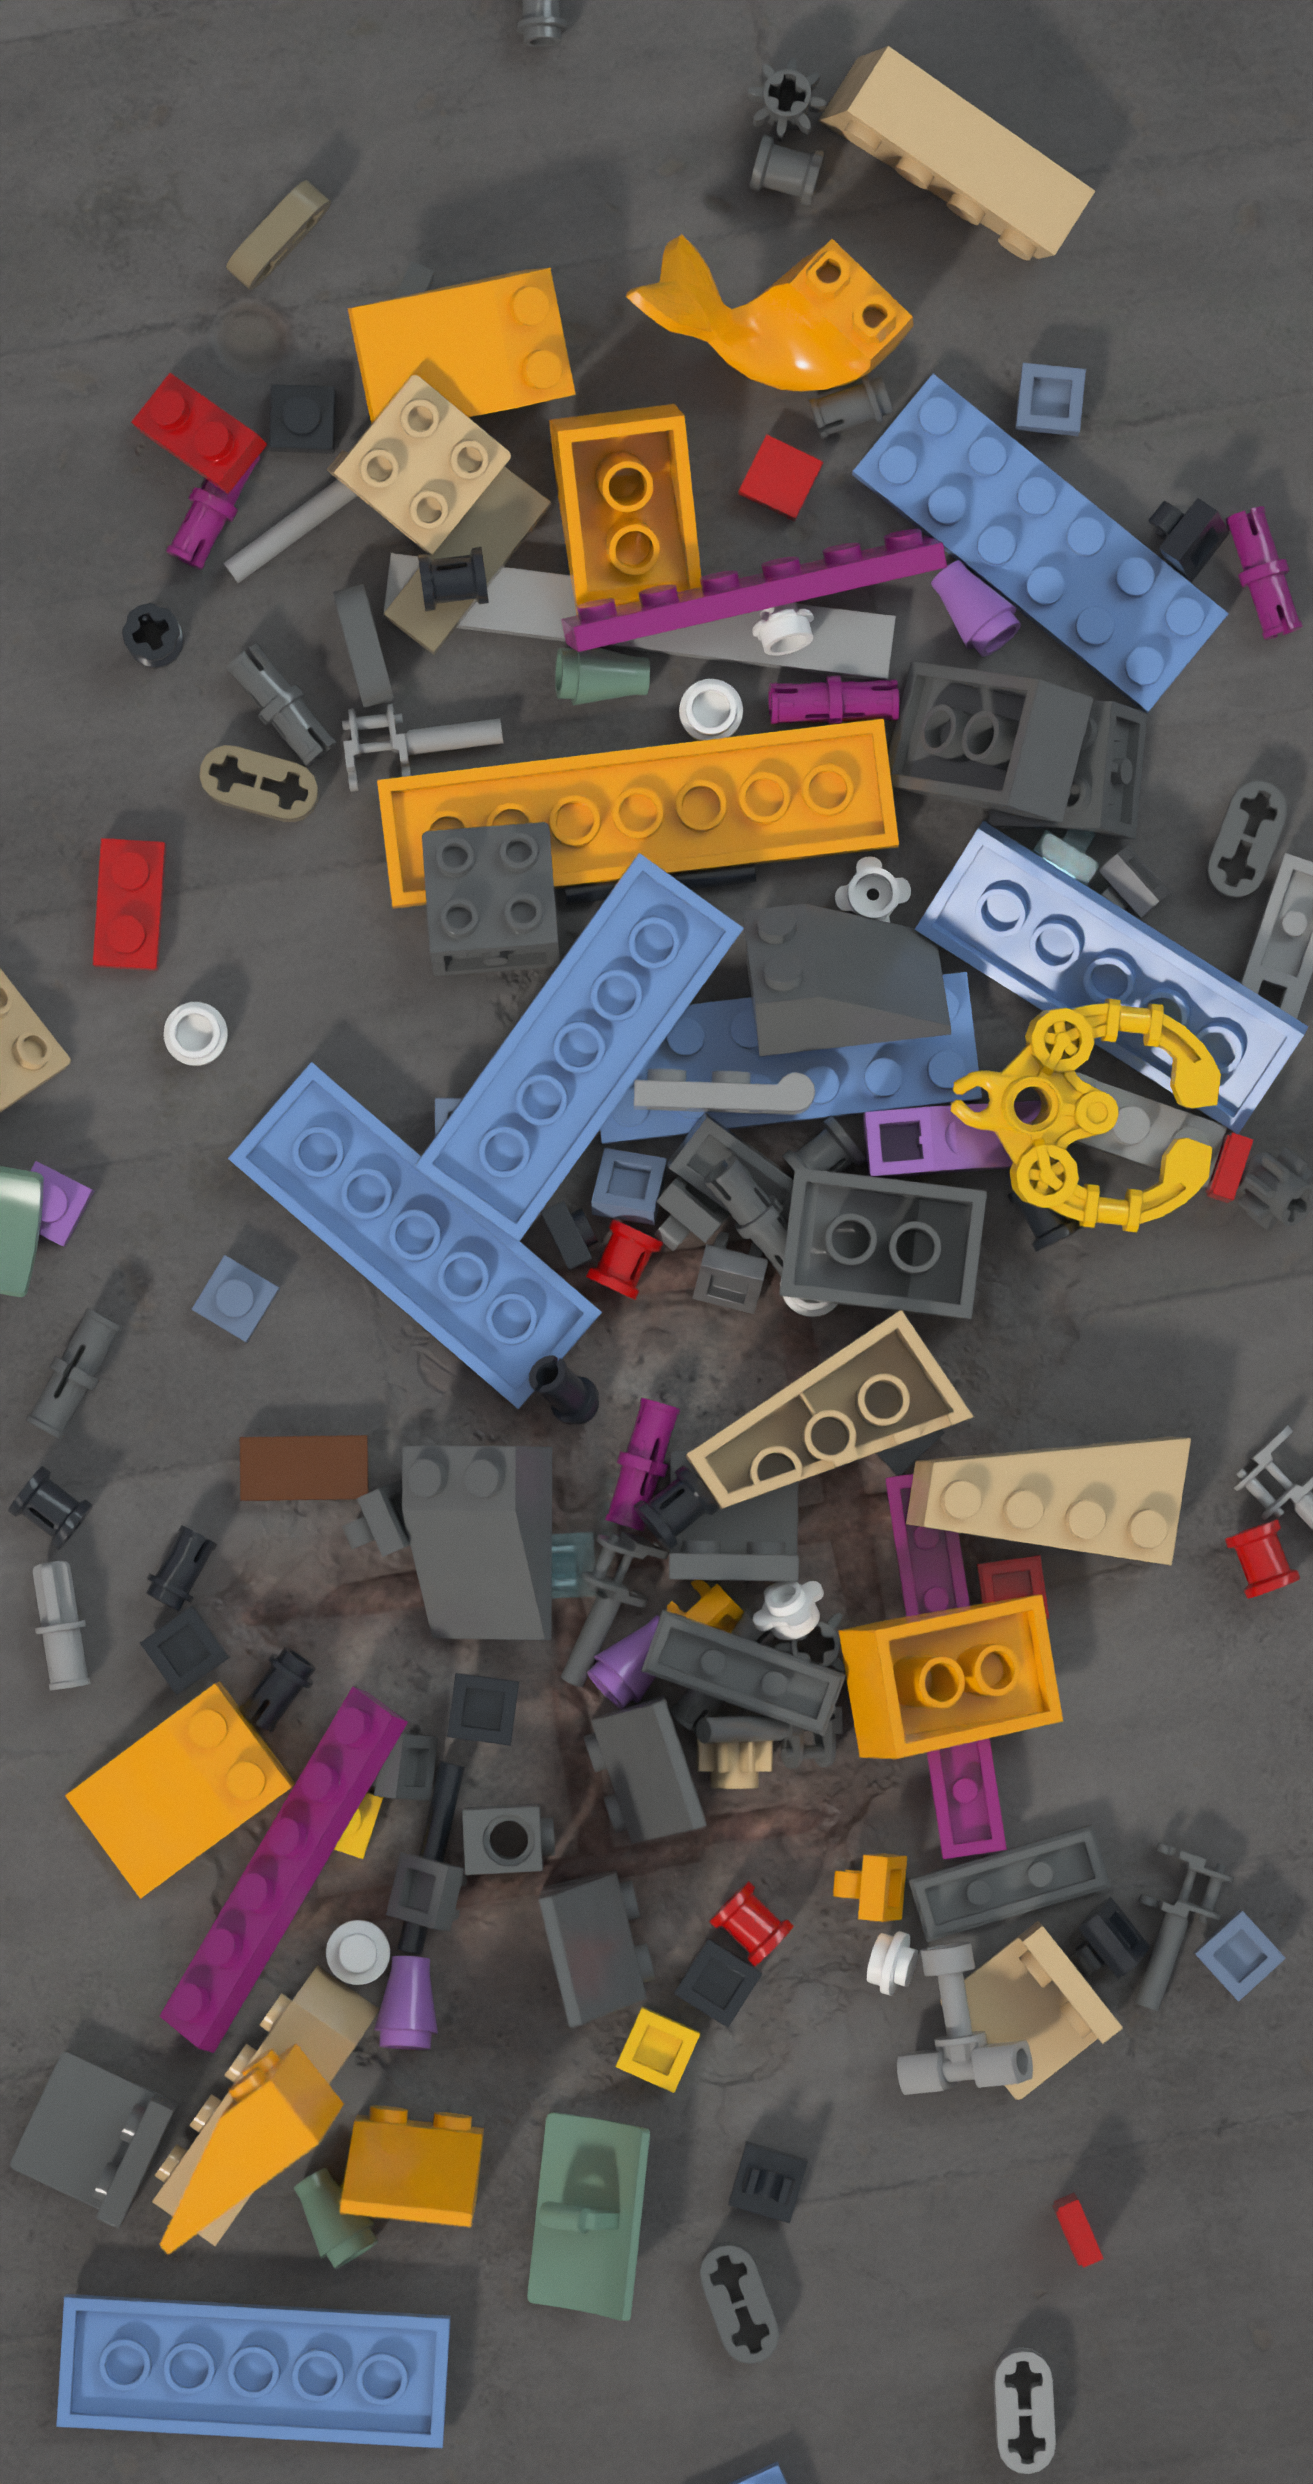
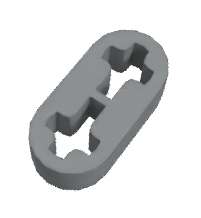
(1008, 2411)

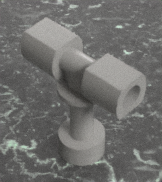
(962, 2052)

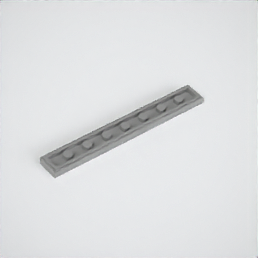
(536, 601)

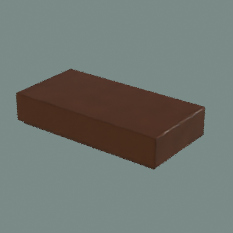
(304, 1467)

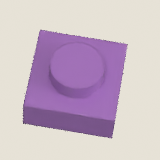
(62, 1204)

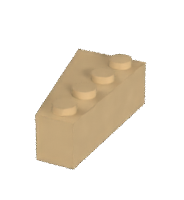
(956, 153)
(843, 1410)
(1076, 1498)
(326, 2025)

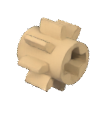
(735, 1763)

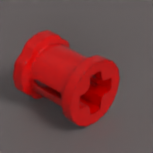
(624, 1259)
(1262, 1559)
(751, 1923)

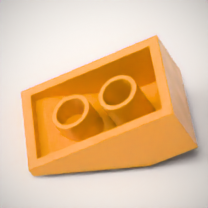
(474, 342)
(626, 502)
(950, 1677)
(180, 1789)
(271, 2122)
(413, 2167)

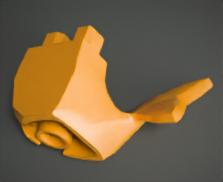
(804, 333)

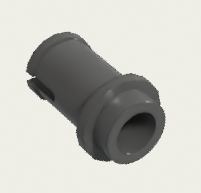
(541, 23)
(851, 406)

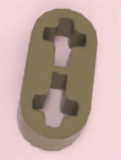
(278, 234)
(264, 769)

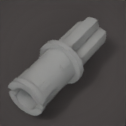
(60, 1625)

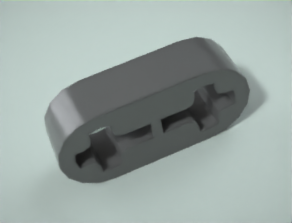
(363, 645)
(1260, 845)
(724, 2307)

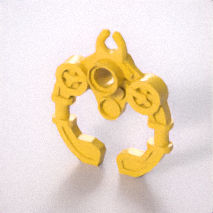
(1074, 1110)

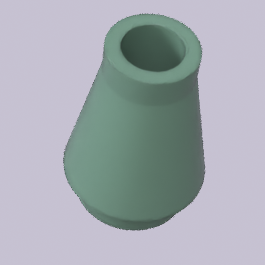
(599, 675)
(335, 2234)

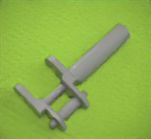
(415, 740)
(1298, 1495)

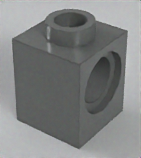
(478, 1849)

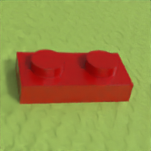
(199, 433)
(129, 904)

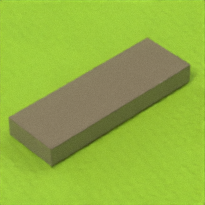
(497, 524)

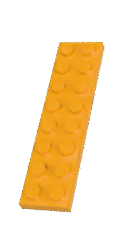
(672, 803)

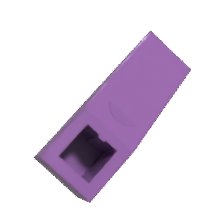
(934, 1141)

